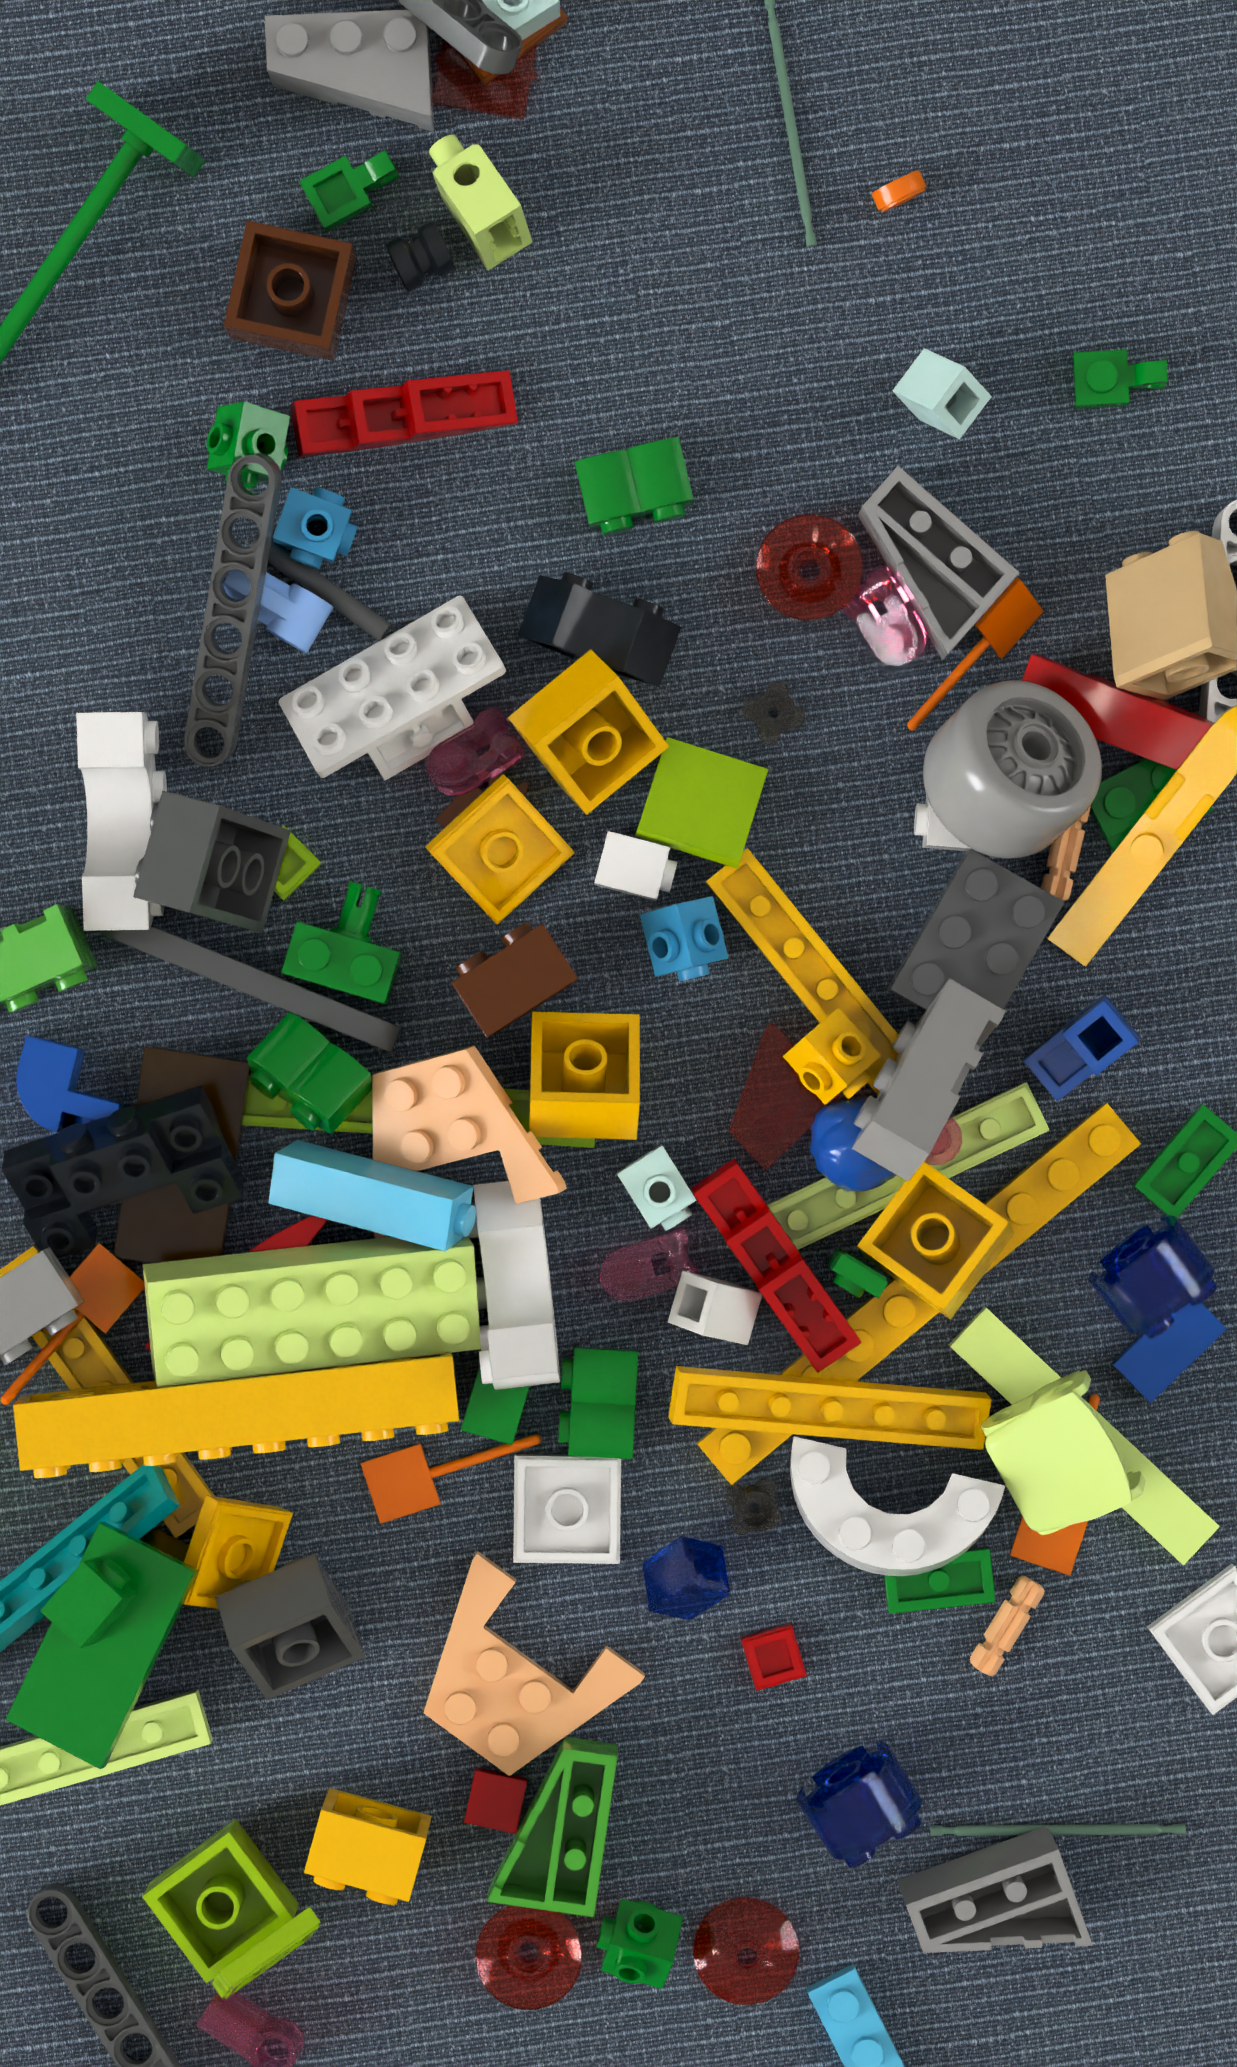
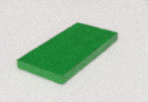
(87, 1693)

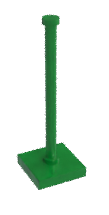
(140, 139)

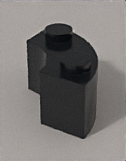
(624, 636)

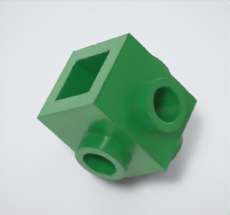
(245, 430)
(639, 1943)

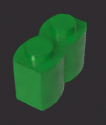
(635, 485)
(309, 1074)
(601, 1402)

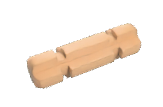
(1064, 859)
(1007, 1625)

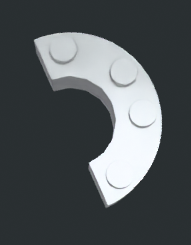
(120, 797)
(516, 1290)
(881, 1540)

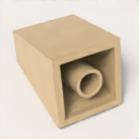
(1173, 617)

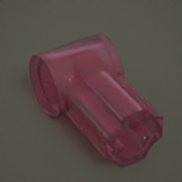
(245, 2028)

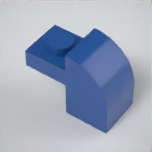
(1082, 1047)
(48, 1085)

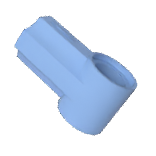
(286, 610)

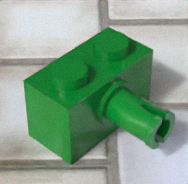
(345, 954)

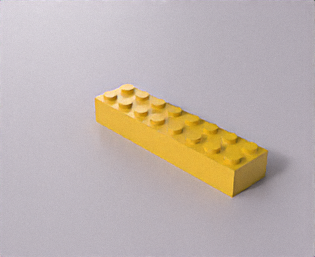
(213, 1416)

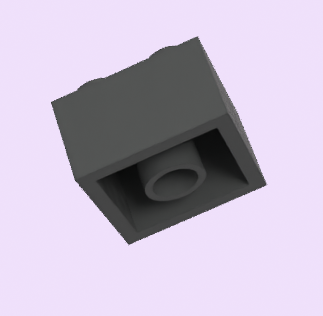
(290, 1626)

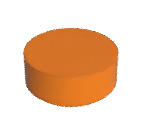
(899, 191)

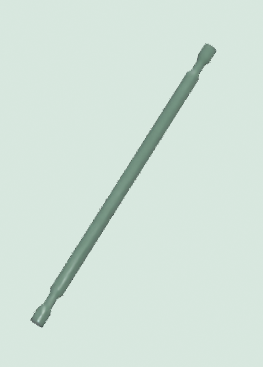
(790, 123)
(1059, 1829)

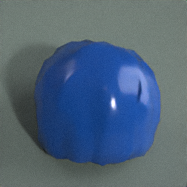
(832, 1148)

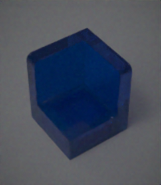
(686, 1578)

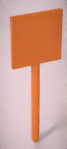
(1001, 629)
(107, 1293)
(405, 1484)
(1053, 1550)

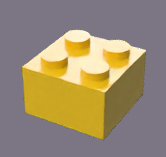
(588, 731)
(584, 1075)
(936, 1239)
(367, 1846)

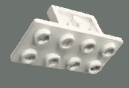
(396, 694)

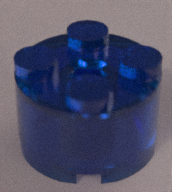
(1154, 1277)
(861, 1803)

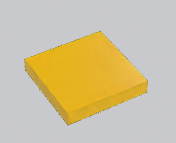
(500, 849)
(233, 1545)

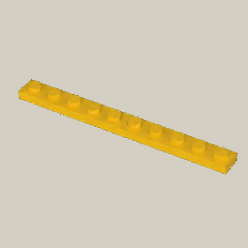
(887, 1322)

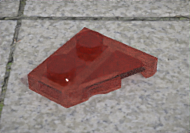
(773, 1103)

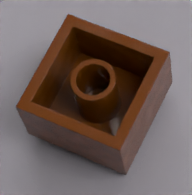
(290, 290)
(513, 979)

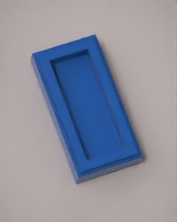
(1158, 1361)

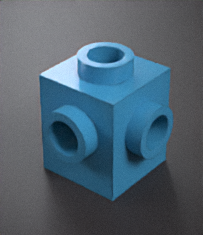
(305, 508)
(684, 938)

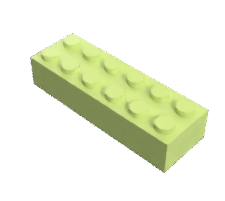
(309, 1308)

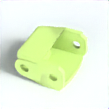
(1059, 1457)

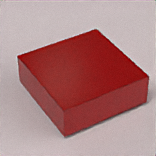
(773, 1656)
(495, 1800)

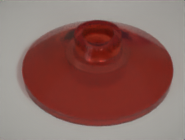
(804, 541)
(740, 1925)
(522, 1981)

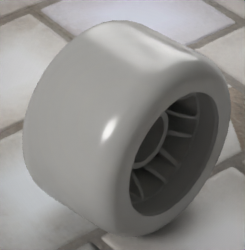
(1012, 769)

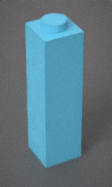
(372, 1195)

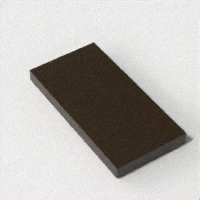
(159, 1222)

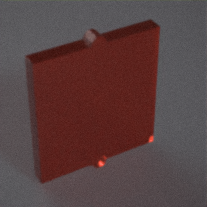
(462, 89)

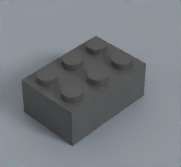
(211, 861)
(977, 934)

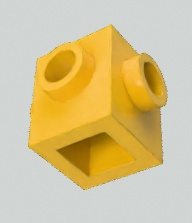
(833, 1058)

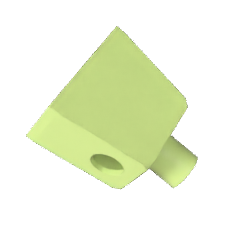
(479, 200)

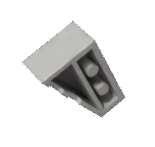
(355, 60)
(924, 1079)

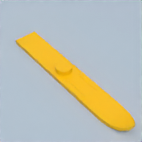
(1150, 842)

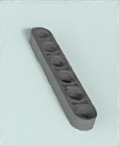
(472, 31)
(224, 609)
(260, 985)
(103, 1974)

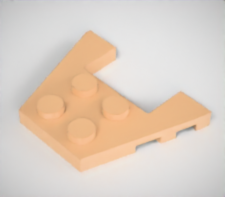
(454, 1111)
(501, 1697)

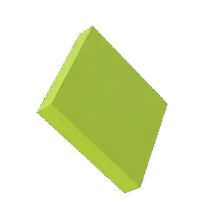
(702, 803)
(266, 1953)

